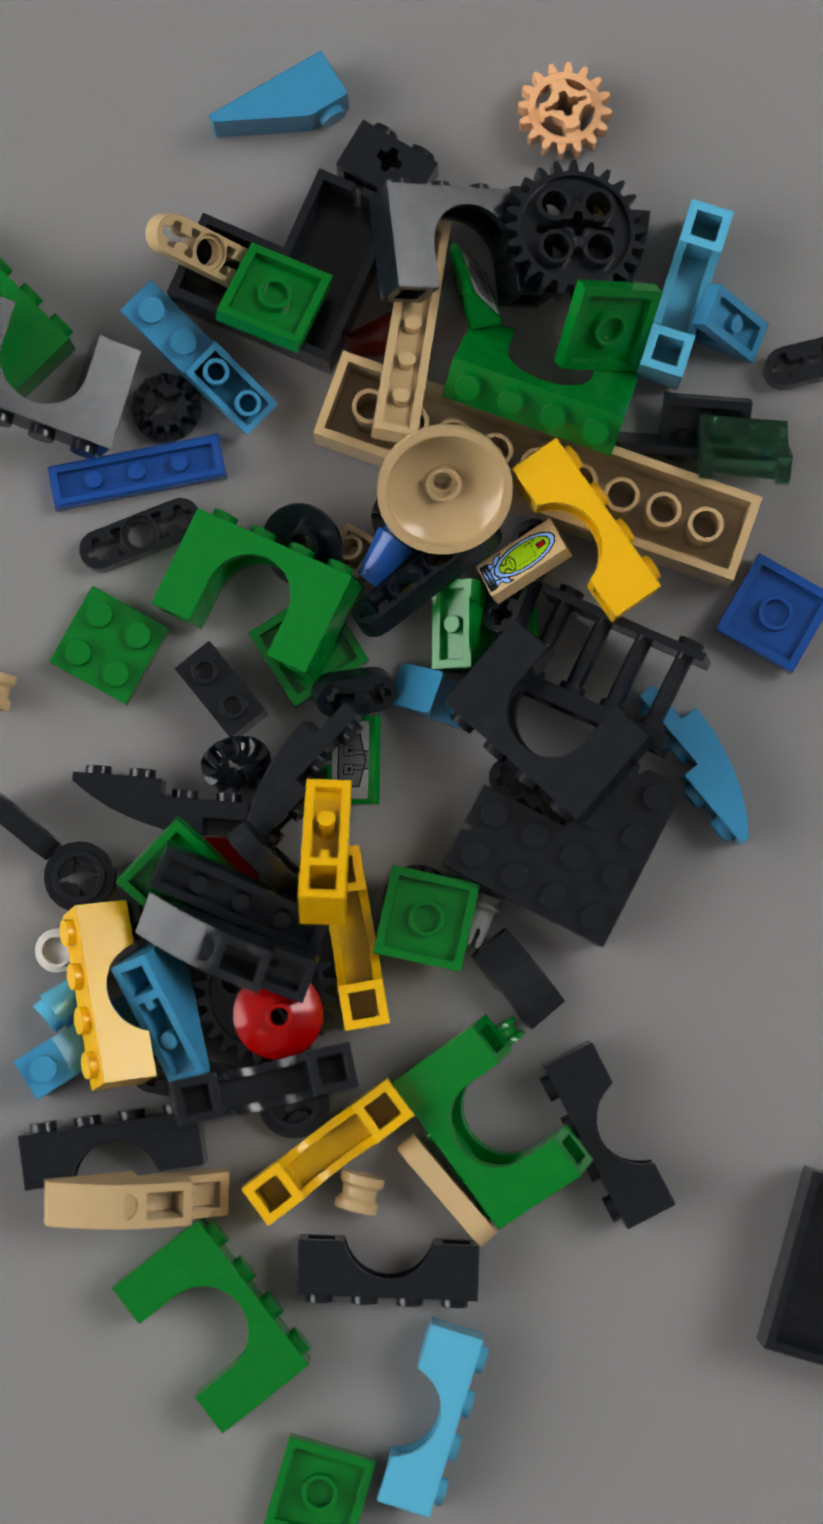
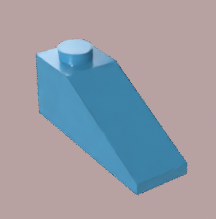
(289, 102)
(166, 1006)
(59, 1057)

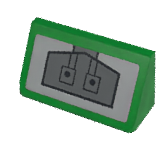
(473, 289)
(360, 763)

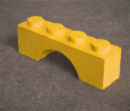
(554, 483)
(357, 967)
(114, 1049)
(327, 1150)

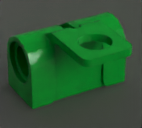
(459, 628)

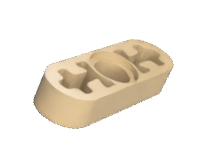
(185, 252)
(447, 1189)

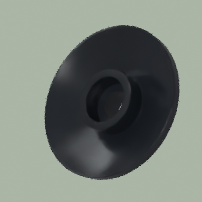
(299, 520)

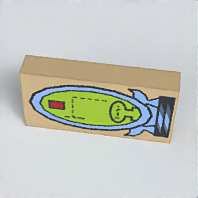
(524, 561)

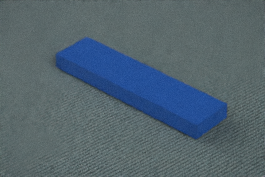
(137, 472)

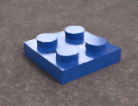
(773, 613)

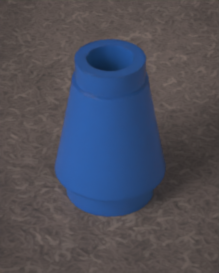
(383, 556)

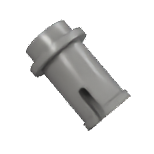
(484, 911)

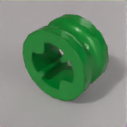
(509, 1031)

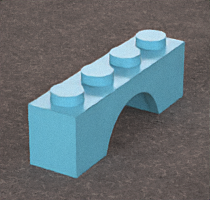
(687, 277)
(415, 1470)

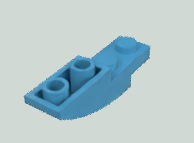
(198, 358)
(712, 776)

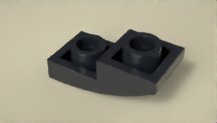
(518, 978)

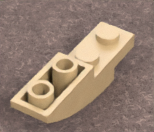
(135, 1200)

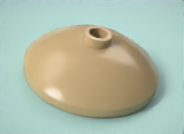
(447, 514)

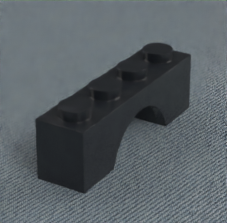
(262, 1087)
(58, 1152)
(632, 1185)
(331, 1269)

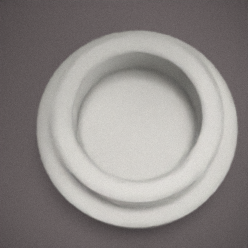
(51, 952)

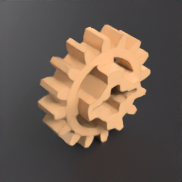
(563, 93)

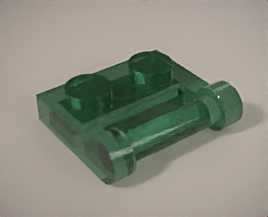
(743, 448)

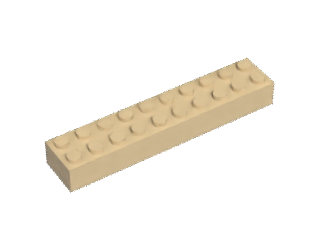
(673, 514)

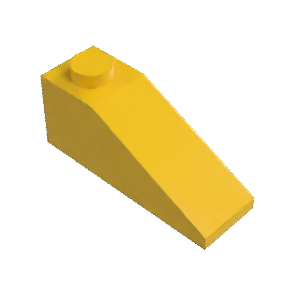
(325, 852)

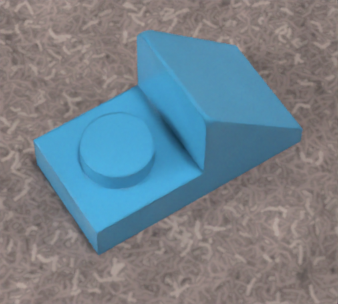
(728, 324)
(424, 693)

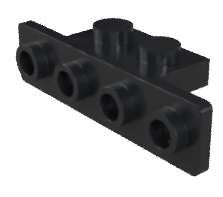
(679, 425)

